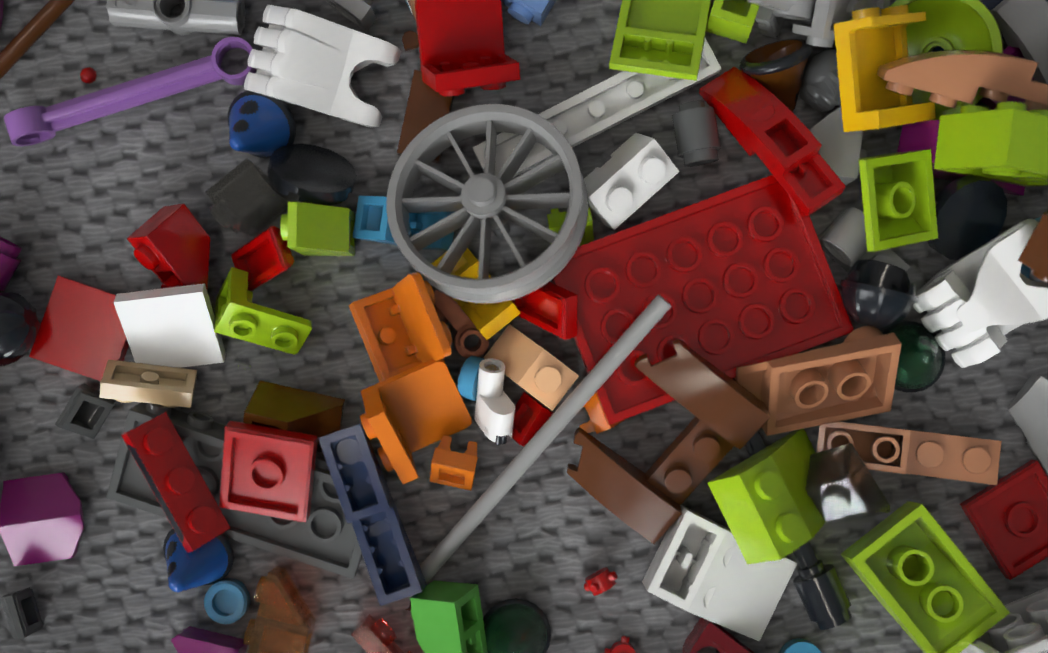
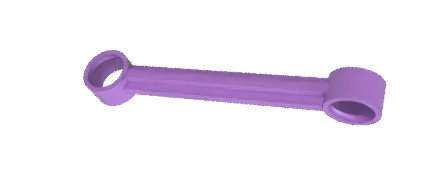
(40, 123)

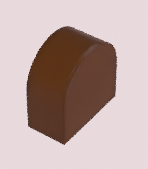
(410, 40)

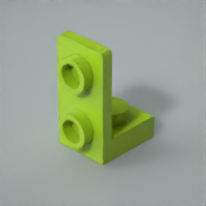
(255, 323)

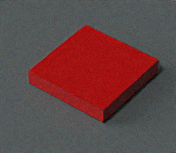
(80, 330)
(268, 471)
(1013, 518)

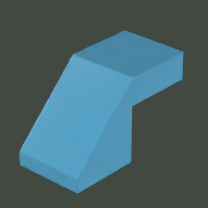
(373, 225)

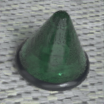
(920, 357)
(516, 628)

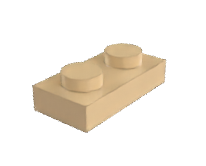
(148, 384)

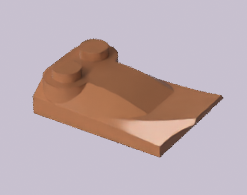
(826, 382)

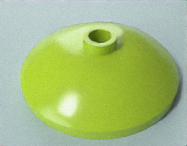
(952, 27)

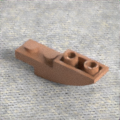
(959, 74)
(916, 451)

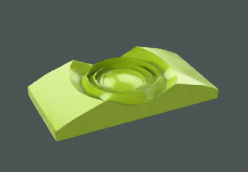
(660, 37)

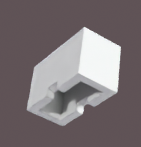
(628, 179)

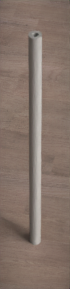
(545, 436)

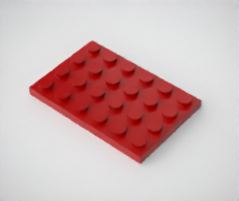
(740, 285)

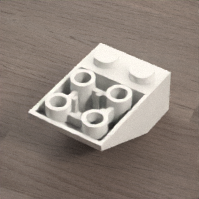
(708, 576)

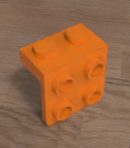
(401, 327)
(412, 413)

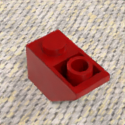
(173, 247)

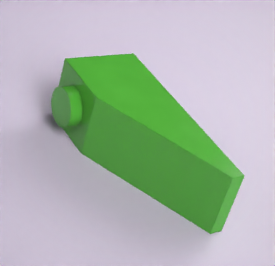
(449, 618)

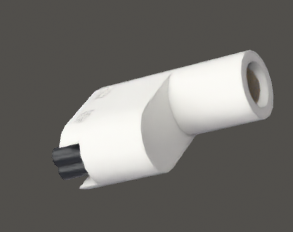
(493, 407)

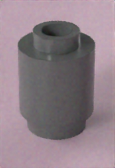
(696, 133)

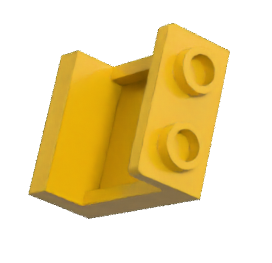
(860, 50)

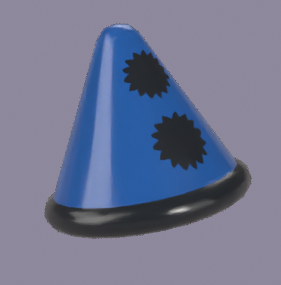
(259, 124)
(197, 568)

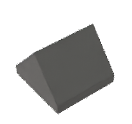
(85, 412)

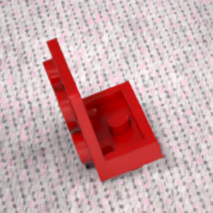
(463, 46)

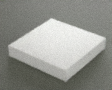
(170, 326)

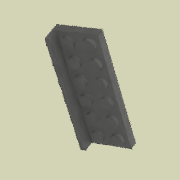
(320, 542)

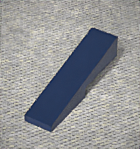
(373, 514)

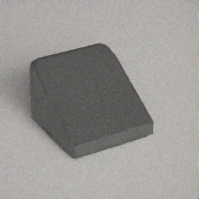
(22, 613)

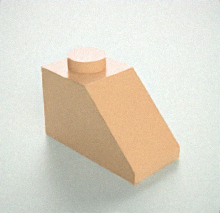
(532, 367)

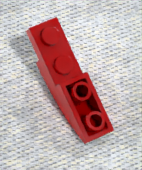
(776, 136)

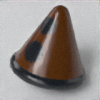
(779, 68)

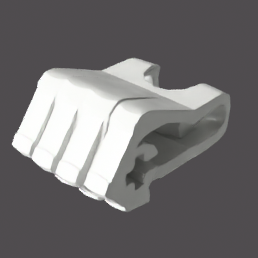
(313, 63)
(983, 298)

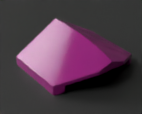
(40, 519)

